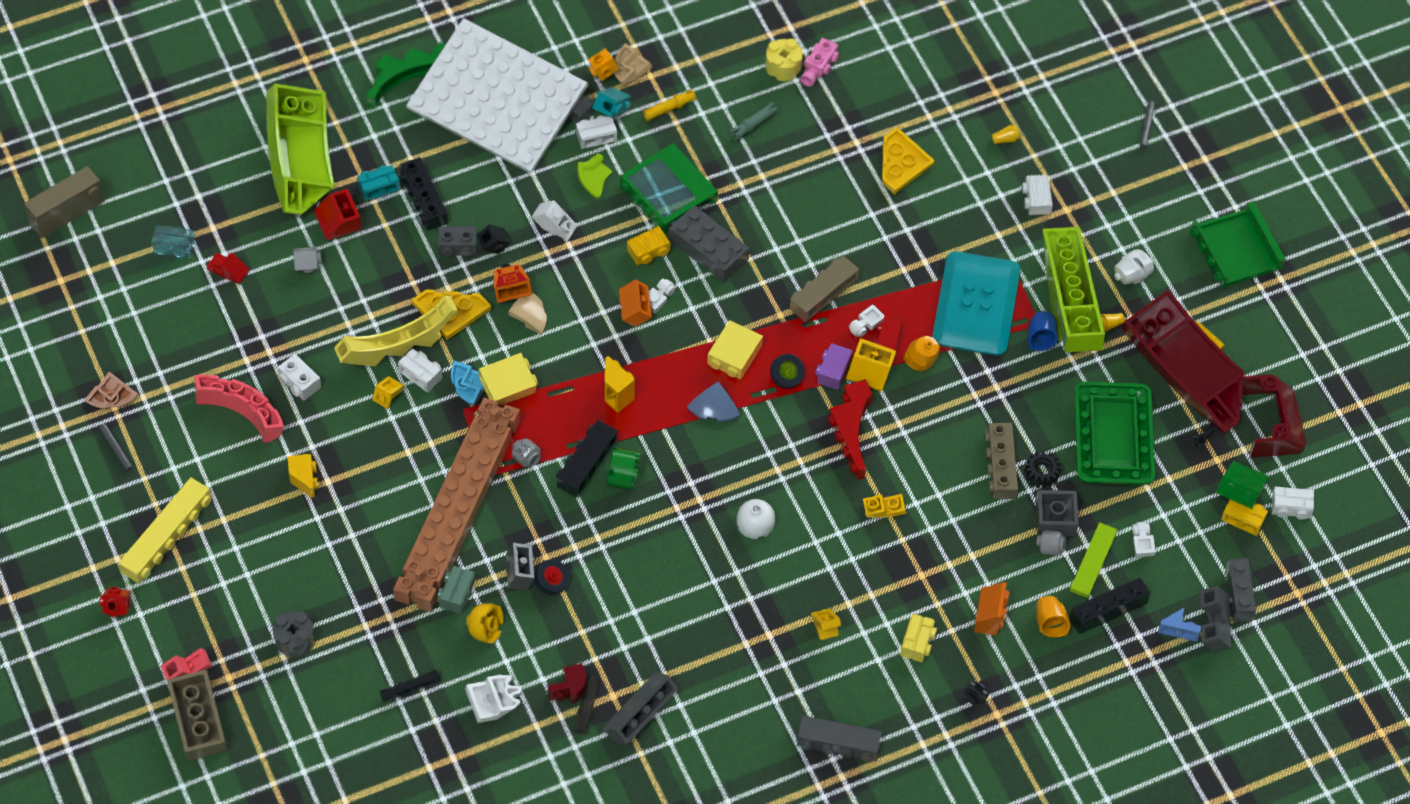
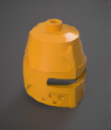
(922, 353)
(1052, 613)

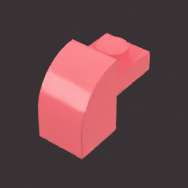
(181, 666)

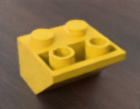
(871, 363)
(618, 385)

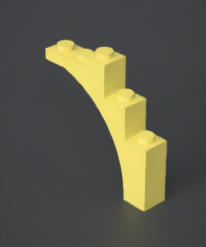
(397, 342)

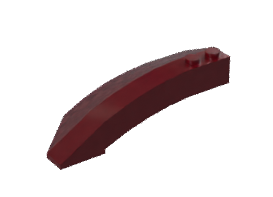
(1188, 360)

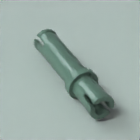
(748, 124)

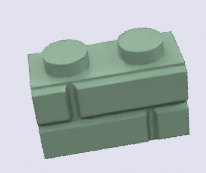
(456, 590)

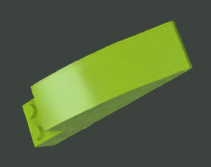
(1072, 290)

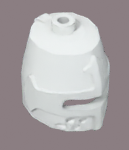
(1129, 269)

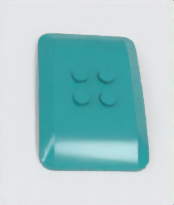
(976, 303)

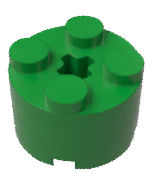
(623, 468)

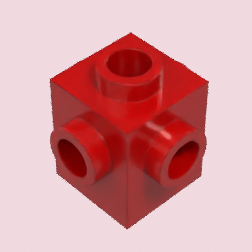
(115, 602)

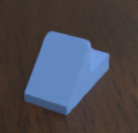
(1175, 627)

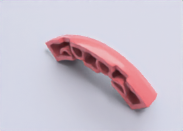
(242, 399)

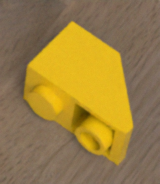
(301, 473)

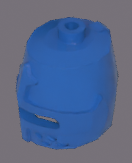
(1043, 329)

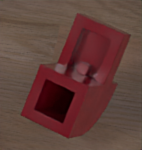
(572, 687)

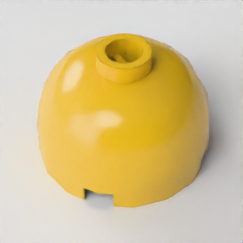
(484, 622)

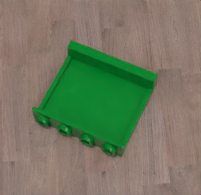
(1238, 246)

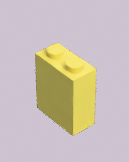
(734, 350)
(508, 379)

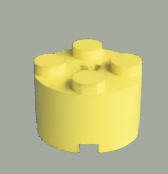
(783, 59)

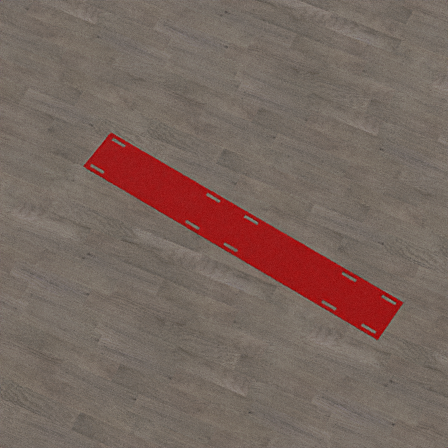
(674, 380)

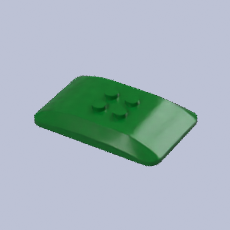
(1114, 433)

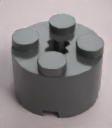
(293, 634)

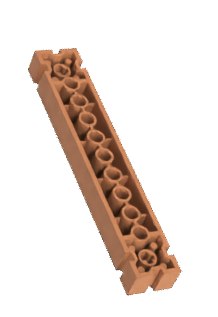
(457, 505)

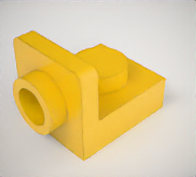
(386, 391)

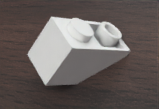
(554, 219)

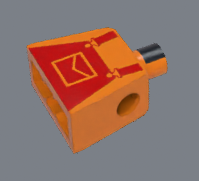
(511, 283)

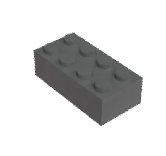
(709, 244)

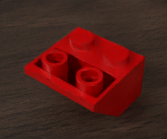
(338, 215)

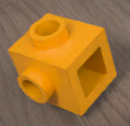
(602, 65)

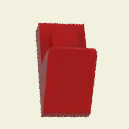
(228, 267)

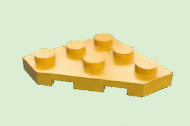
(902, 161)
(468, 306)

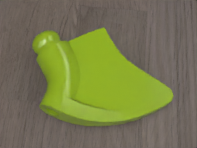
(593, 175)

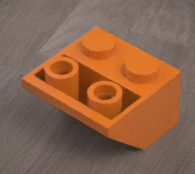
(991, 609)

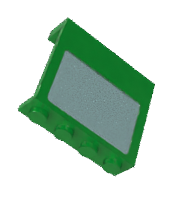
(667, 186)

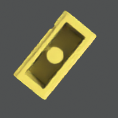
(917, 638)

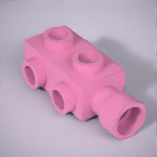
(826, 53)

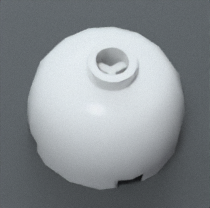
(755, 519)

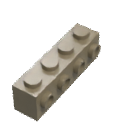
(824, 288)
(1002, 461)

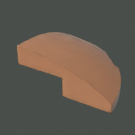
(110, 393)

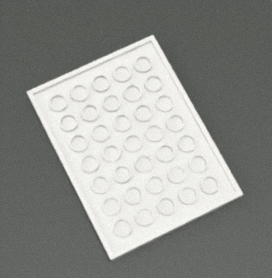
(497, 95)

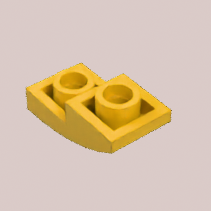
(884, 507)

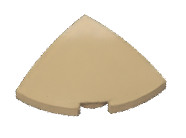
(630, 65)
(531, 312)

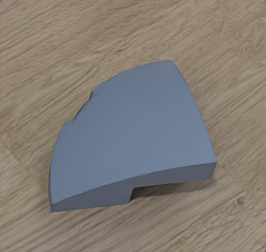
(714, 404)

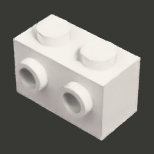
(299, 377)

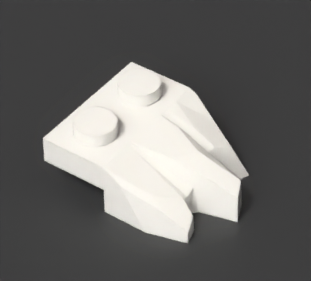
(493, 697)

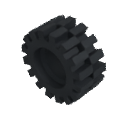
(1042, 479)

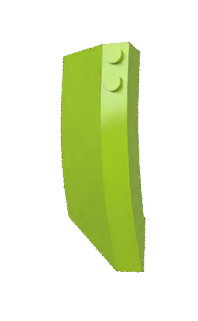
(298, 146)

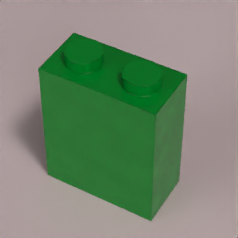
(1242, 484)

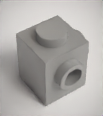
(306, 259)

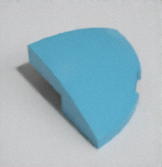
(466, 382)

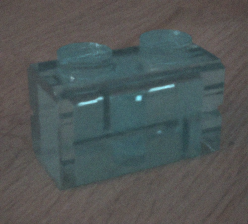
(173, 241)

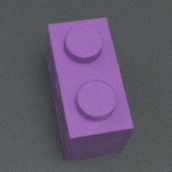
(834, 366)

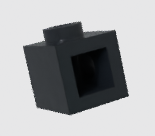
(493, 239)

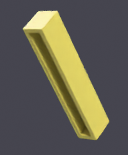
(165, 530)

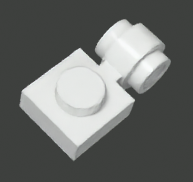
(658, 298)
(868, 318)
(1142, 540)

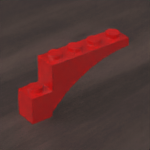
(846, 423)

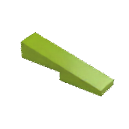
(1093, 560)

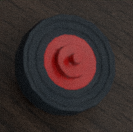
(551, 576)

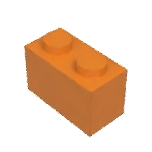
(635, 303)

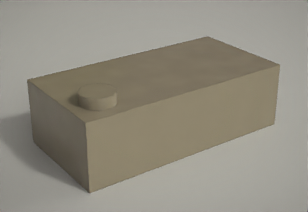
(64, 202)
(196, 715)

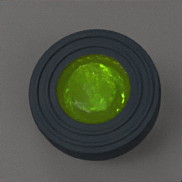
(787, 371)

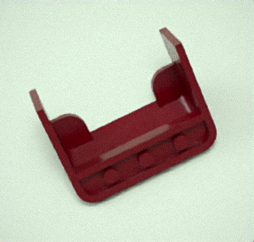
(1287, 436)

